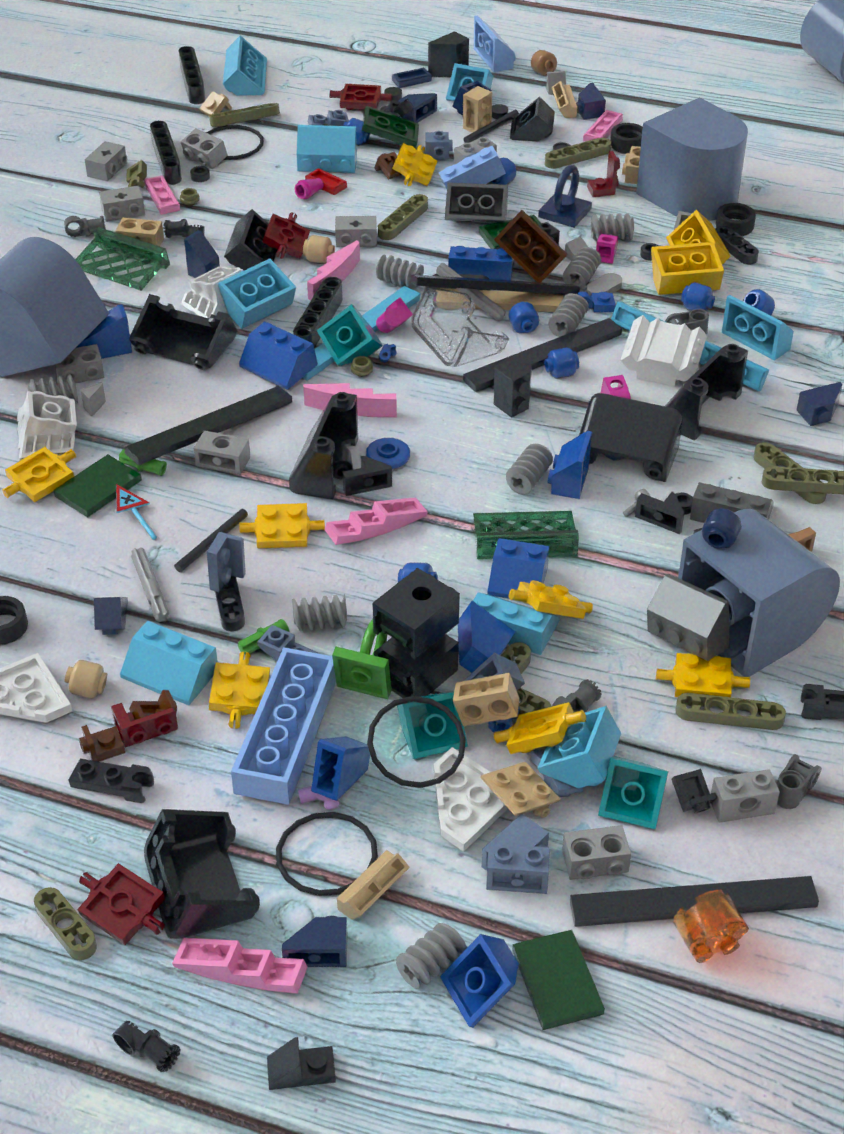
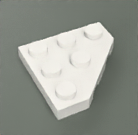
(31, 691)
(464, 801)

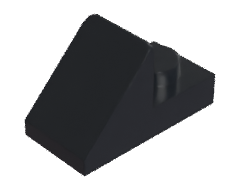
(370, 477)
(664, 514)
(297, 1068)

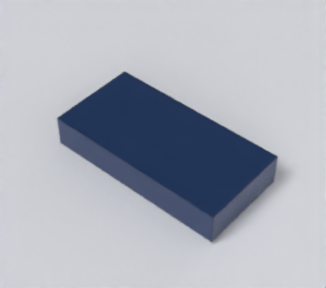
(411, 77)

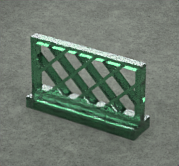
(127, 248)
(561, 539)

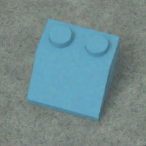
(464, 75)

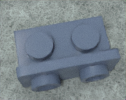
(225, 560)
(518, 868)

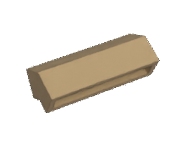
(565, 100)
(371, 884)

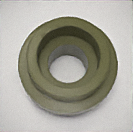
(189, 196)
(361, 366)

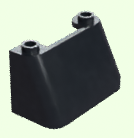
(181, 334)
(716, 378)
(634, 432)
(314, 466)
(193, 870)

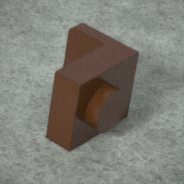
(145, 708)

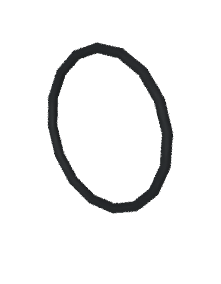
(244, 128)
(412, 783)
(297, 823)

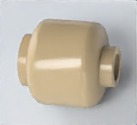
(318, 248)
(86, 679)

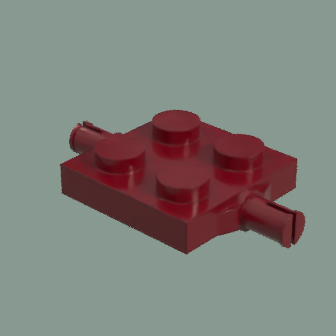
(359, 96)
(286, 235)
(121, 903)

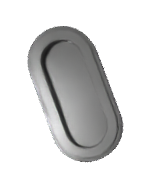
(607, 283)

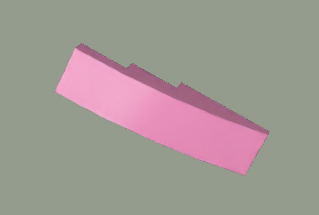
(338, 265)
(367, 403)
(383, 518)
(240, 966)

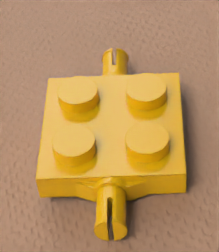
(414, 164)
(39, 474)
(282, 525)
(550, 599)
(701, 676)
(238, 688)
(539, 728)

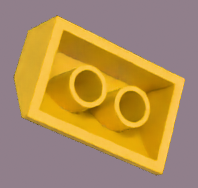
(698, 230)
(686, 263)

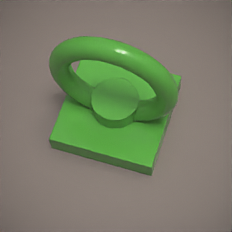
(361, 670)

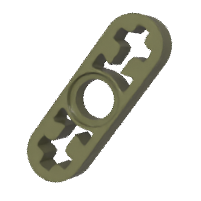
(65, 935)

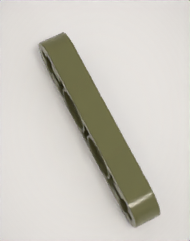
(244, 114)
(577, 153)
(402, 217)
(768, 455)
(774, 479)
(730, 707)

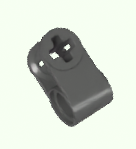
(691, 318)
(796, 781)

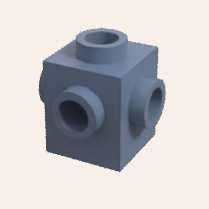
(438, 144)

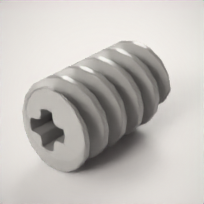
(612, 226)
(582, 267)
(397, 272)
(568, 314)
(55, 389)
(529, 468)
(320, 612)
(429, 953)

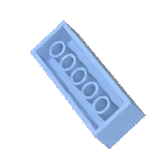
(284, 726)

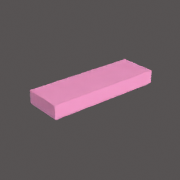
(603, 125)
(162, 195)

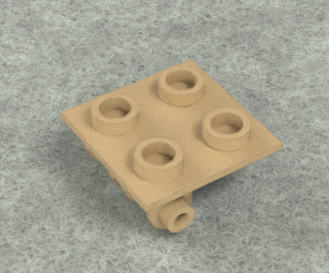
(521, 789)

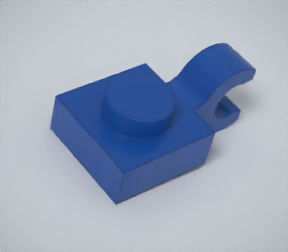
(599, 301)

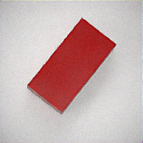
(330, 182)

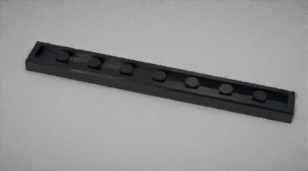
(492, 284)
(577, 341)
(216, 421)
(667, 901)

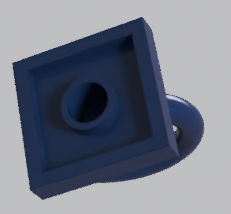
(566, 208)

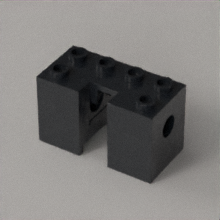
(417, 618)

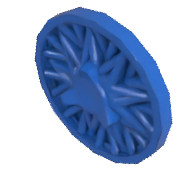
(389, 451)

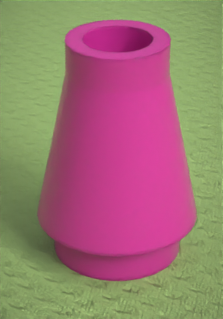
(306, 188)

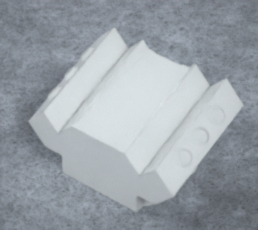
(205, 294)
(663, 351)
(46, 423)

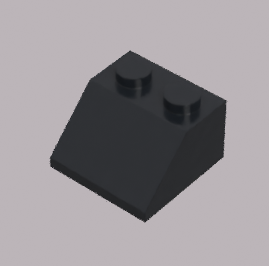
(446, 52)
(533, 122)
(513, 384)

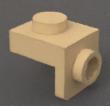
(215, 104)

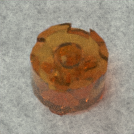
(711, 925)

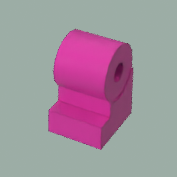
(607, 247)
(394, 316)
(620, 391)

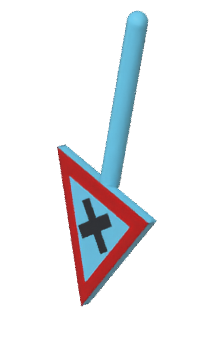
(129, 501)

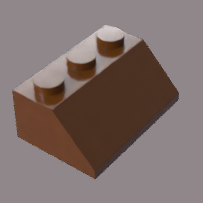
(530, 246)

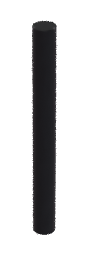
(491, 126)
(206, 543)

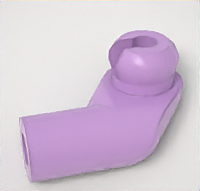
(307, 795)

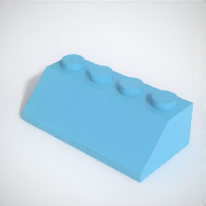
(244, 69)

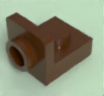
(385, 163)
(101, 744)

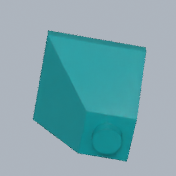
(349, 336)
(429, 728)
(633, 792)

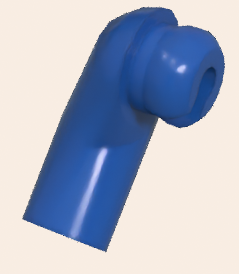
(386, 352)

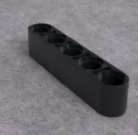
(191, 75)
(165, 152)
(320, 310)

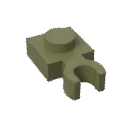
(137, 174)

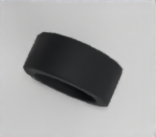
(625, 136)
(745, 215)
(16, 628)

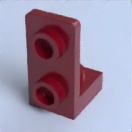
(606, 186)
(145, 728)

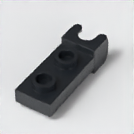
(821, 702)
(112, 779)

